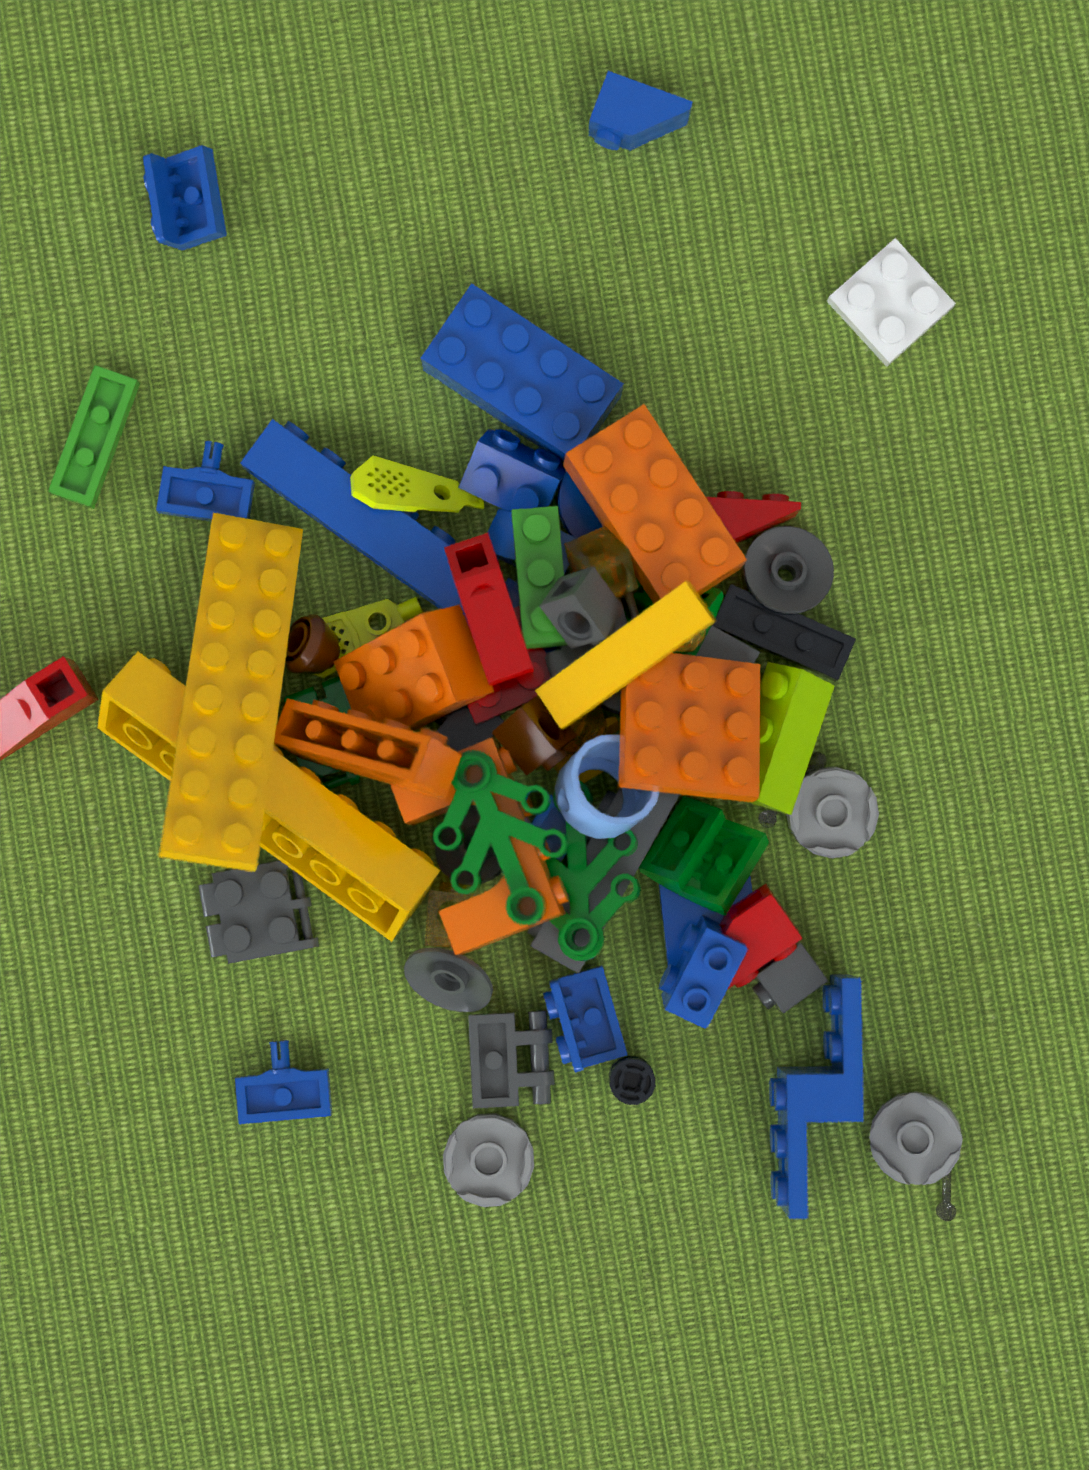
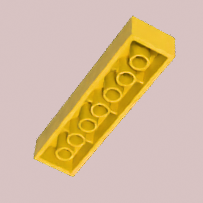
(303, 821)

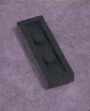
(783, 634)

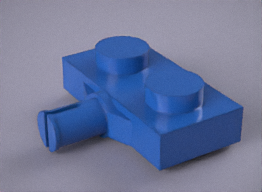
(204, 489)
(283, 1091)

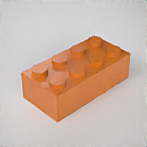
(653, 506)

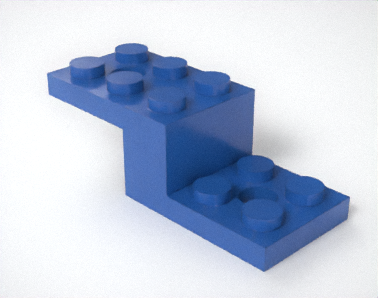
(817, 1094)

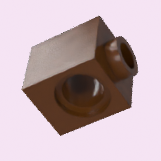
(534, 737)

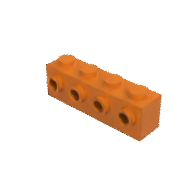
(367, 747)

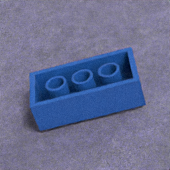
(520, 374)

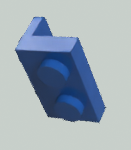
(184, 198)
(511, 473)
(702, 973)
(586, 1019)

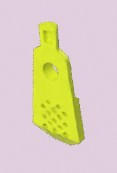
(405, 488)
(357, 624)

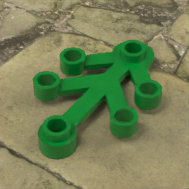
(495, 830)
(580, 881)

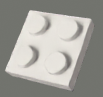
(890, 302)

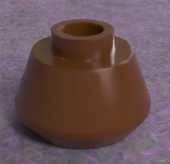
(311, 646)

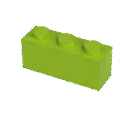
(790, 722)

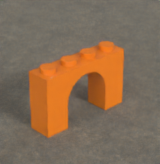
(484, 917)

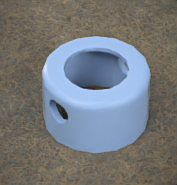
(602, 755)

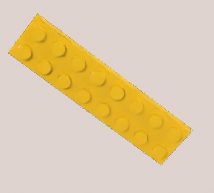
(232, 694)

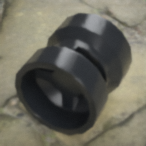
(629, 1073)

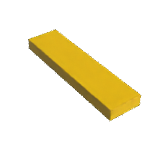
(625, 655)

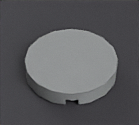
(833, 812)
(915, 1138)
(488, 1160)

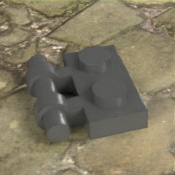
(495, 1059)

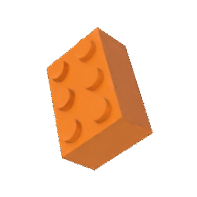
(416, 670)

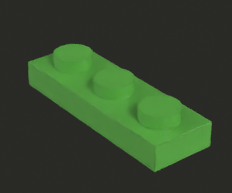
(94, 437)
(537, 569)

